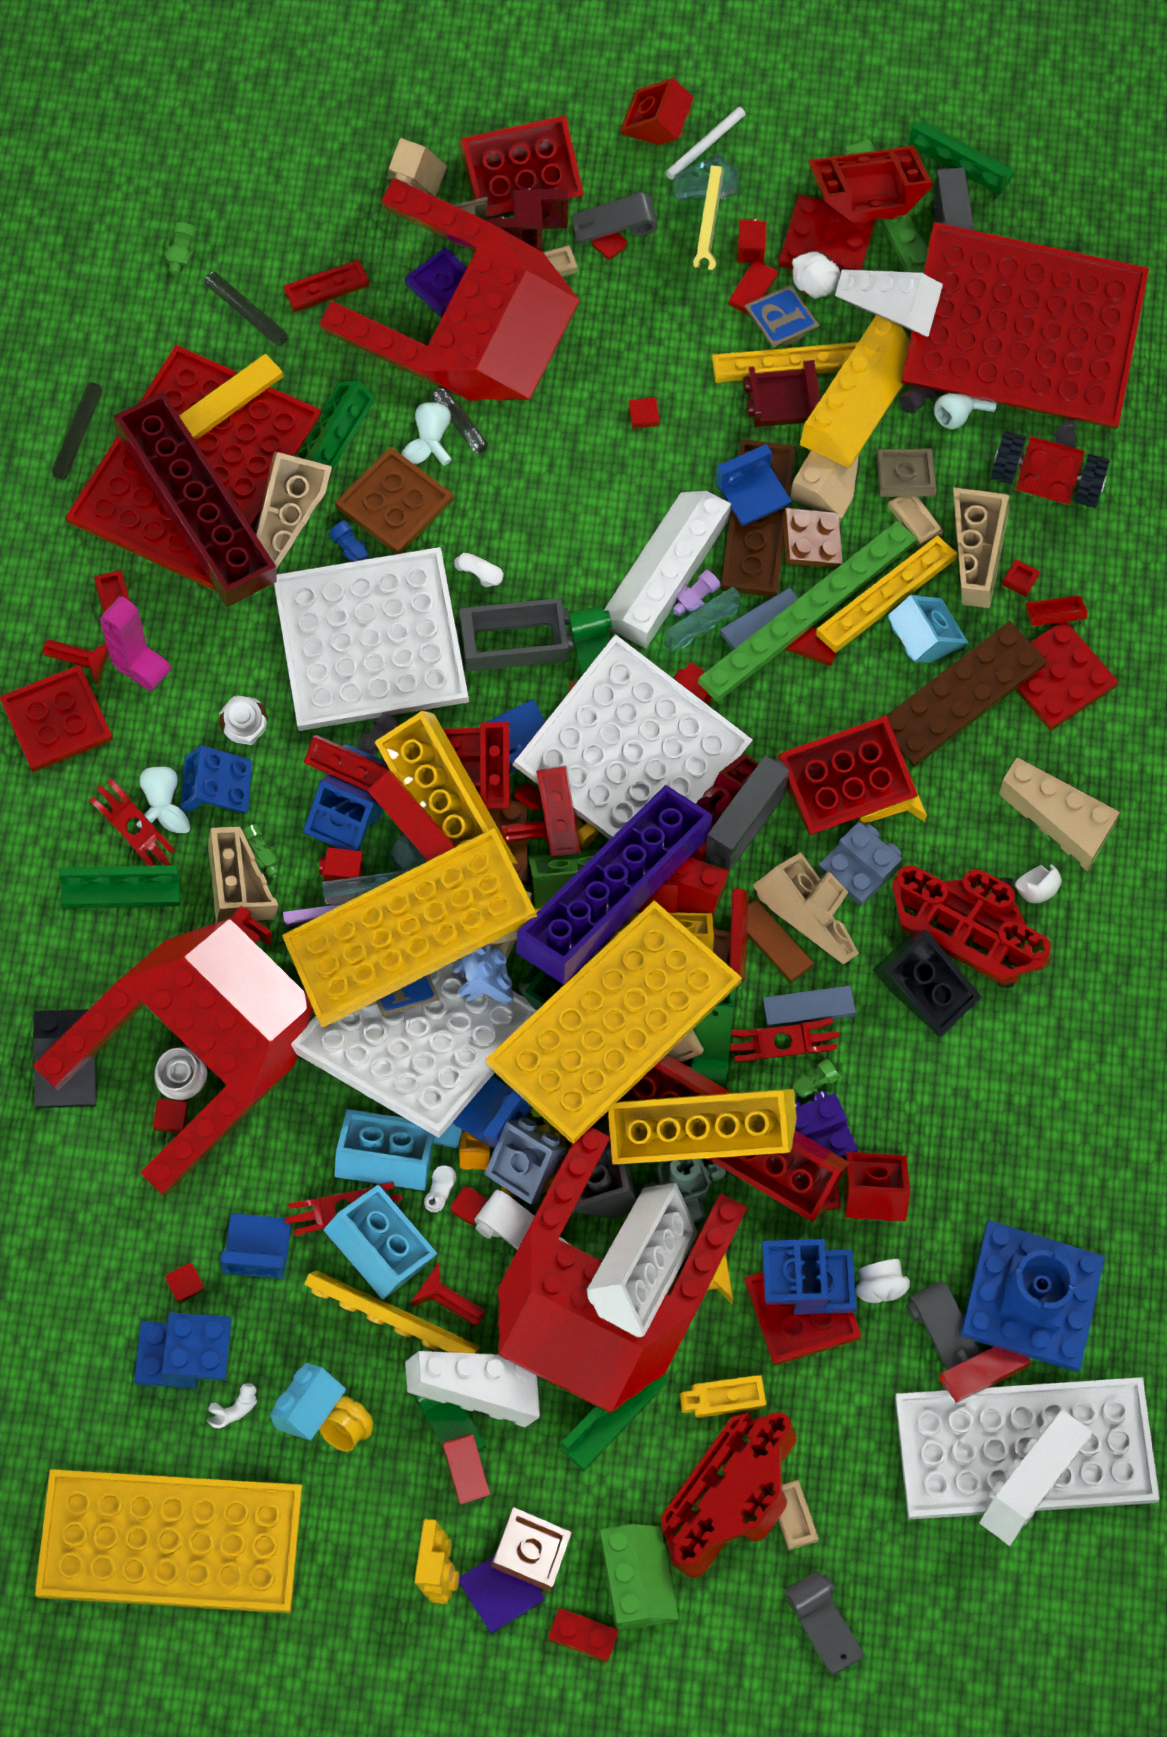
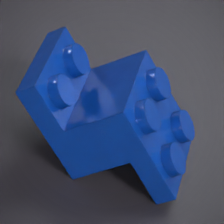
(342, 811)
(808, 1276)
(183, 1350)

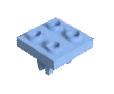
(485, 975)

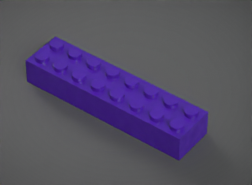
(614, 884)

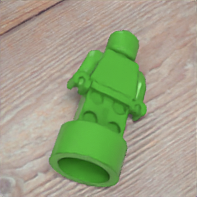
(178, 253)
(263, 856)
(809, 1084)

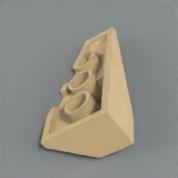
(825, 484)
(288, 501)
(785, 892)

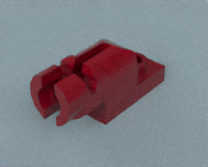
(727, 785)

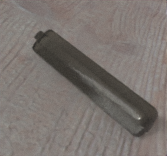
(461, 421)

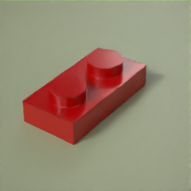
(583, 1635)

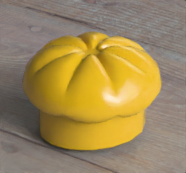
(347, 1424)

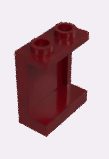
(782, 395)

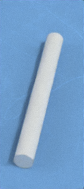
(705, 143)

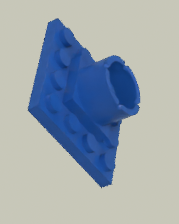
(1032, 1296)

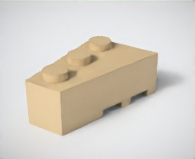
(237, 877)

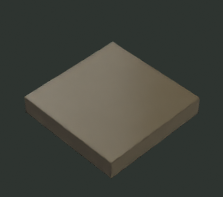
(905, 472)

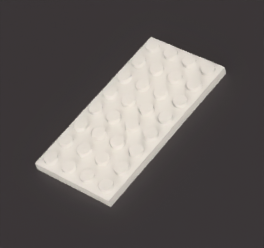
(964, 1448)

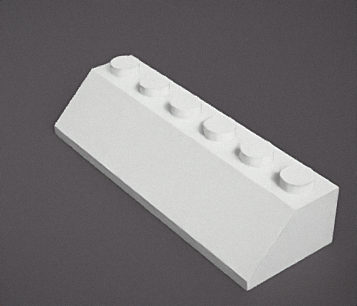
(667, 565)
(643, 1259)

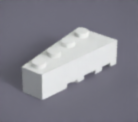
(896, 296)
(475, 1383)
(1034, 1476)

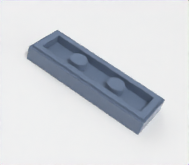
(750, 623)
(808, 1006)

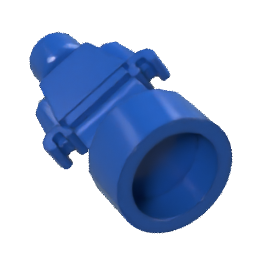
(343, 535)

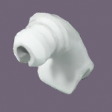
(487, 573)
(442, 1183)
(244, 1404)

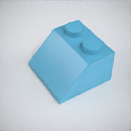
(926, 628)
(306, 1402)

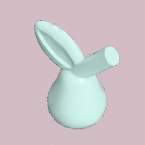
(953, 409)
(431, 422)
(159, 787)

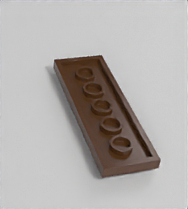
(756, 549)
(964, 692)

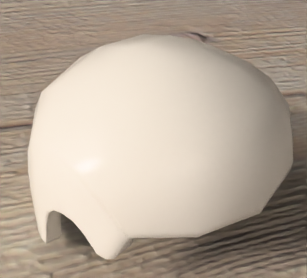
(1039, 884)

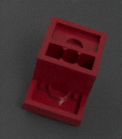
(534, 212)

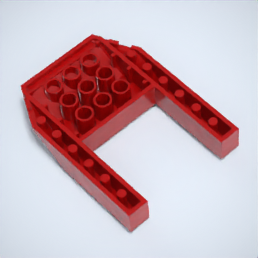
(498, 321)
(224, 1006)
(546, 1307)

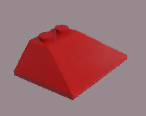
(872, 183)
(486, 759)

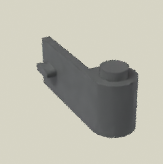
(629, 212)
(943, 1321)
(822, 1622)

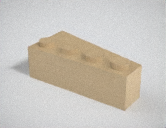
(417, 167)
(980, 535)
(1060, 811)

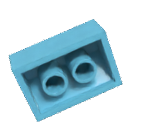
(383, 1150)
(380, 1241)

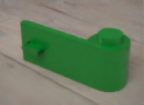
(589, 634)
(715, 1038)
(448, 1420)

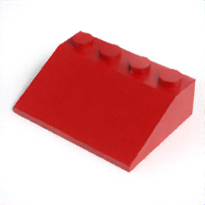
(520, 158)
(847, 775)

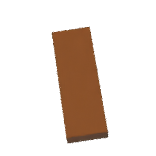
(776, 943)

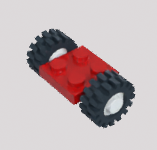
(1050, 469)

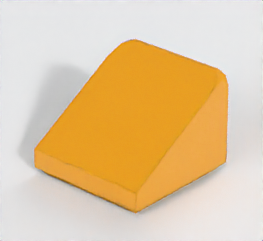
(473, 1153)

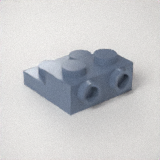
(862, 862)
(525, 1159)

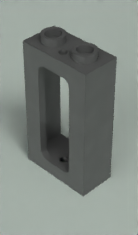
(951, 199)
(513, 616)
(747, 813)

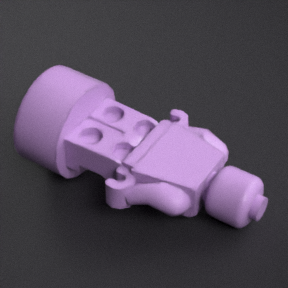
(692, 597)

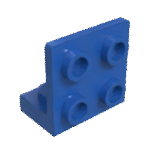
(751, 485)
(524, 725)
(216, 780)
(489, 1111)
(256, 1246)

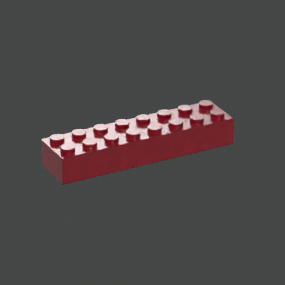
(195, 499)

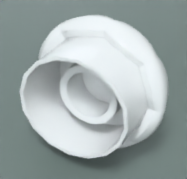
(180, 1074)
(882, 1282)

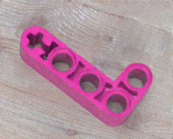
(129, 647)

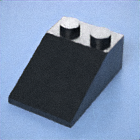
(927, 981)
(82, 1087)

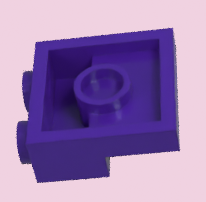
(825, 1123)

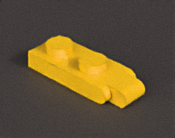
(724, 1397)

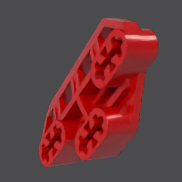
(971, 914)
(731, 1502)

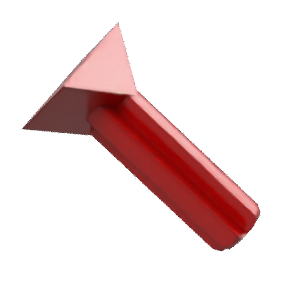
(91, 659)
(525, 831)
(434, 1290)

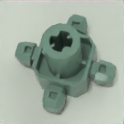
(692, 1181)

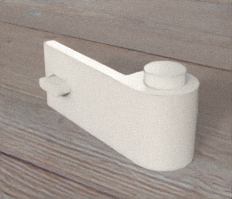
(504, 1218)

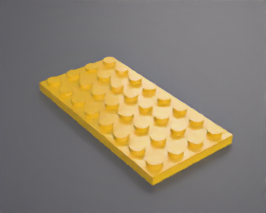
(409, 927)
(613, 1021)
(169, 1541)

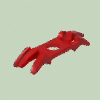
(122, 814)
(800, 1041)
(325, 1208)

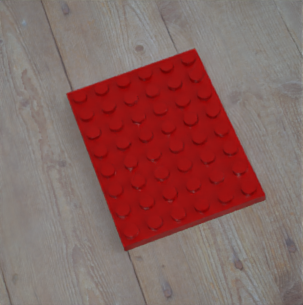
(1028, 326)
(124, 508)

